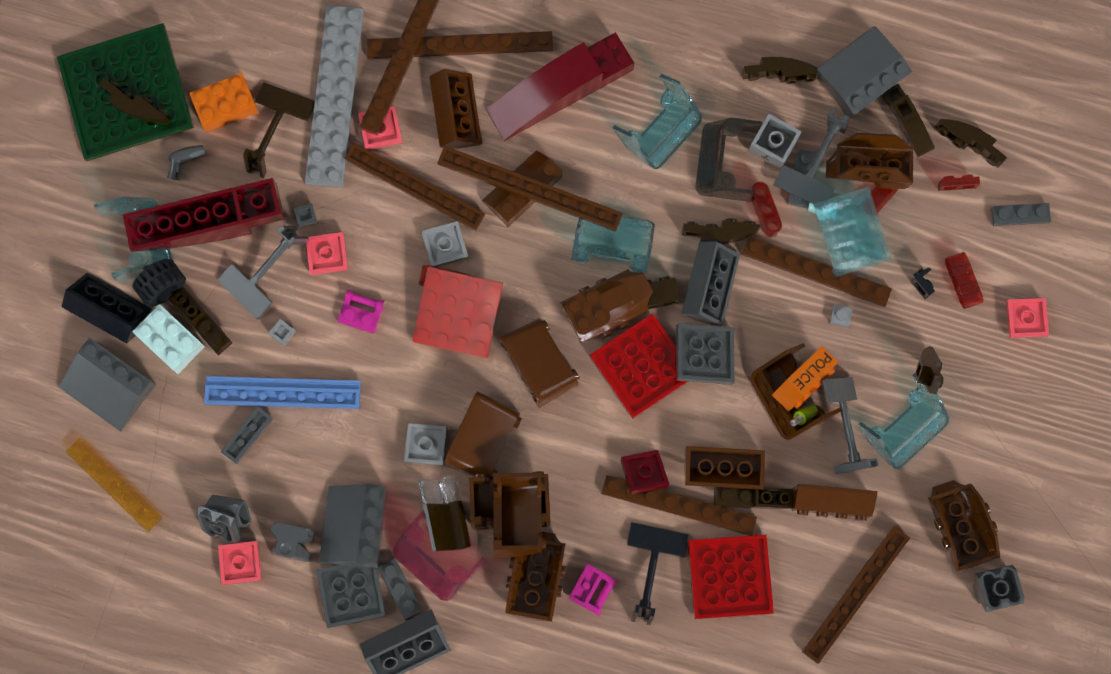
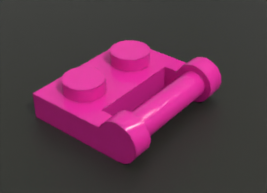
(358, 317)
(586, 587)

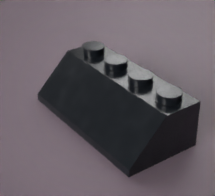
(105, 307)

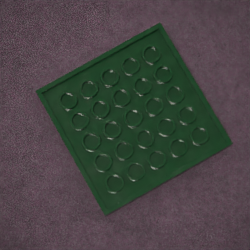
(142, 67)

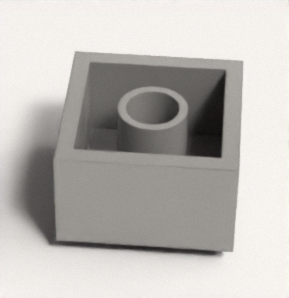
(774, 141)

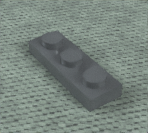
(802, 164)
(1021, 214)
(247, 435)
(400, 589)

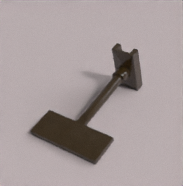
(285, 103)

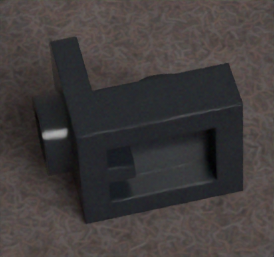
(921, 284)

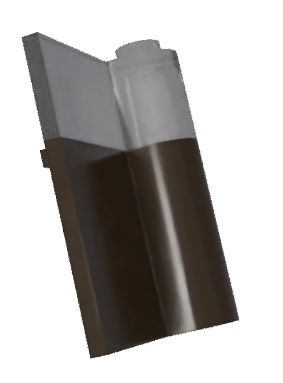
(444, 514)

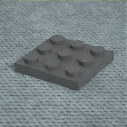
(705, 354)
(350, 594)

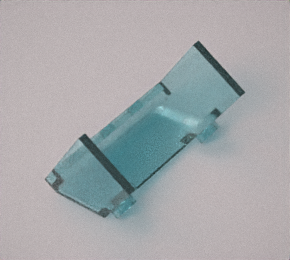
(667, 130)
(140, 259)
(911, 430)

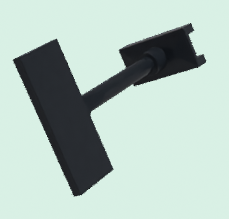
(657, 541)

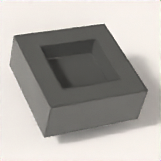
(305, 215)

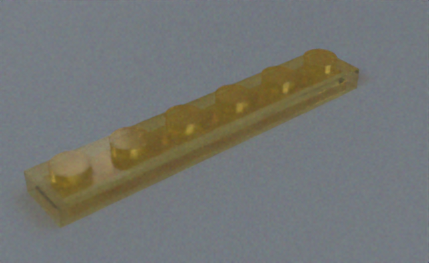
(114, 485)

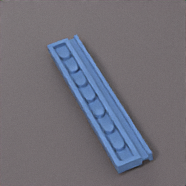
(282, 392)

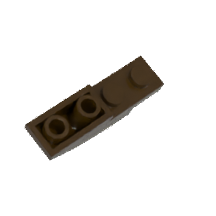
(788, 69)
(135, 106)
(909, 120)
(966, 134)
(728, 232)
(200, 321)
(929, 370)
(754, 498)

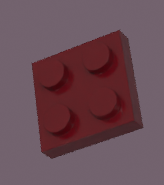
(644, 472)

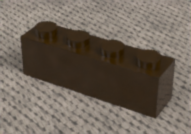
(664, 292)

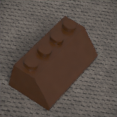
(455, 109)
(509, 206)
(724, 467)
(834, 501)

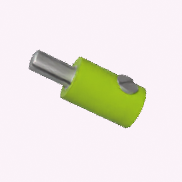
(804, 414)

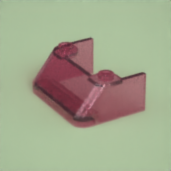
(441, 583)

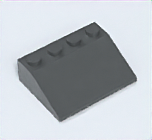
(863, 71)
(105, 384)
(353, 525)

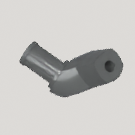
(183, 156)

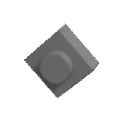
(841, 316)
(282, 332)

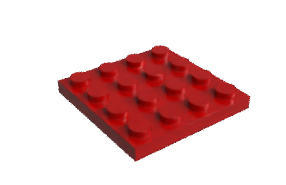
(457, 312)
(639, 365)
(730, 576)

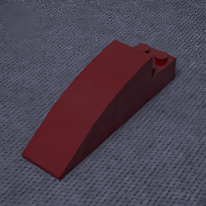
(560, 84)
(205, 217)

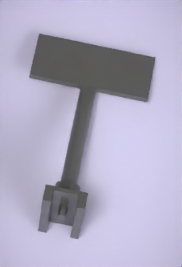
(804, 185)
(245, 289)
(840, 391)

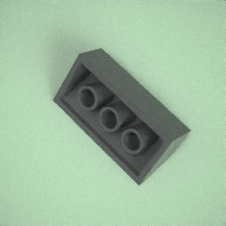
(710, 283)
(405, 645)

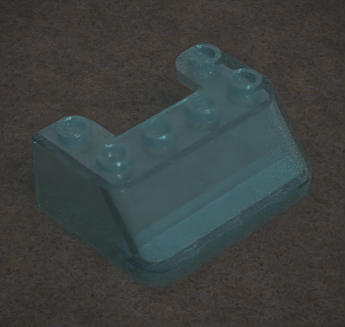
(629, 243)

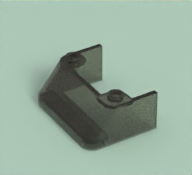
(710, 178)

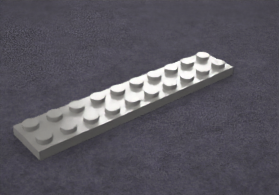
(334, 97)

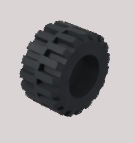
(158, 282)

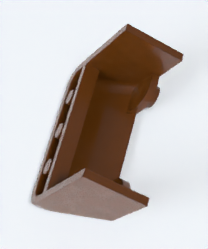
(768, 379)

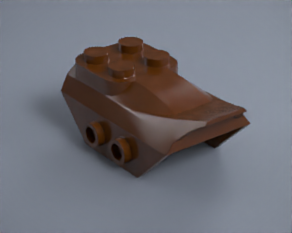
(873, 158)
(608, 305)
(964, 524)
(536, 581)

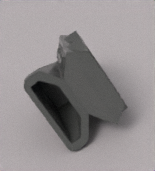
(224, 517)
(290, 541)
(998, 588)

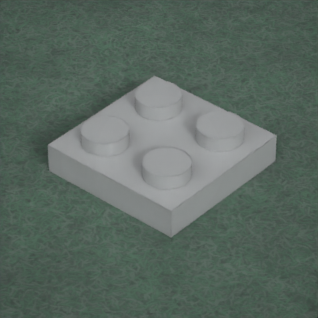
(444, 244)
(425, 444)

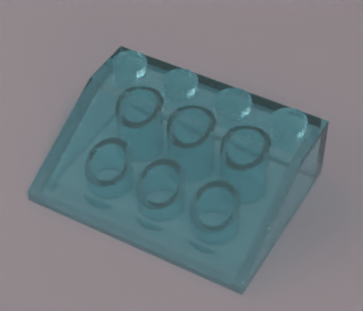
(852, 231)

